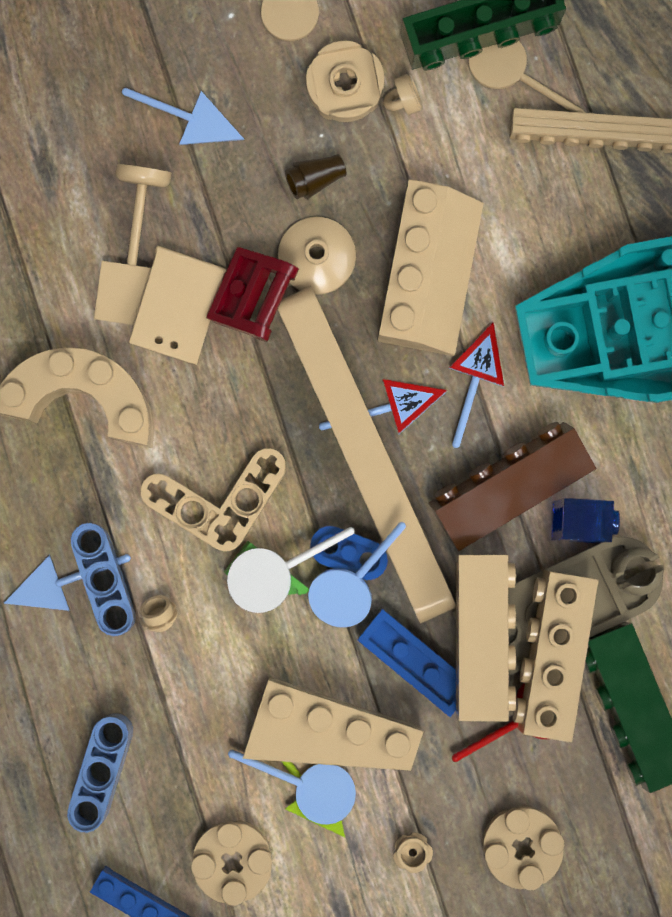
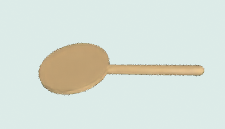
(289, 18)
(506, 66)

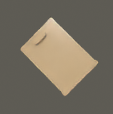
(176, 305)

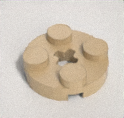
(358, 64)
(531, 870)
(235, 885)

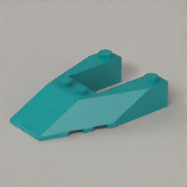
(605, 327)

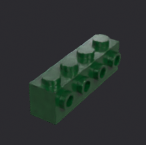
(471, 25)

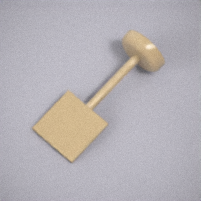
(124, 284)

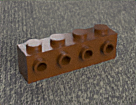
(512, 484)

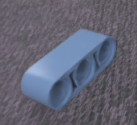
(88, 565)
(89, 788)

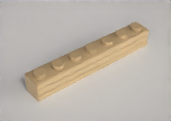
(591, 129)

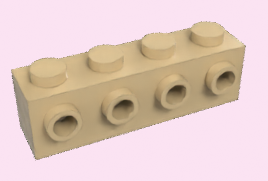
(483, 638)
(556, 655)

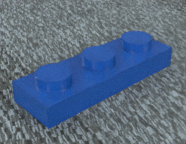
(412, 660)

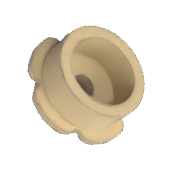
(158, 613)
(423, 852)

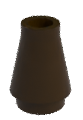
(314, 175)

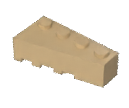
(320, 729)

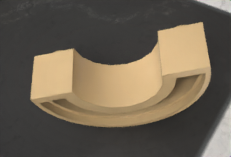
(79, 371)

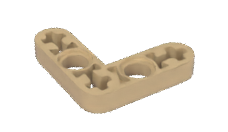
(213, 515)

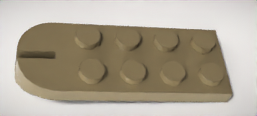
(615, 599)

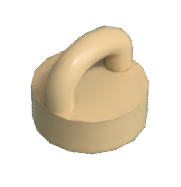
(408, 94)

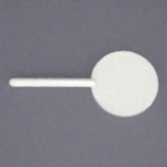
(262, 579)

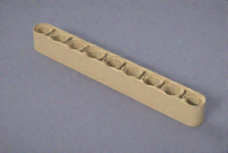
(365, 454)

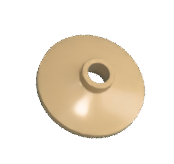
(325, 273)

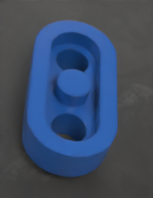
(348, 552)

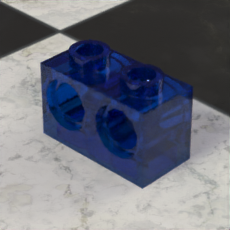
(584, 520)

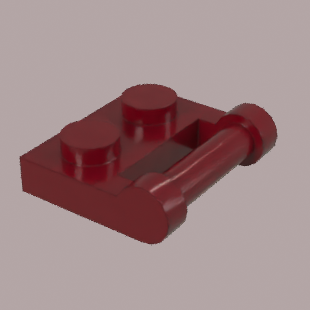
(243, 288)

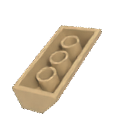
(431, 268)

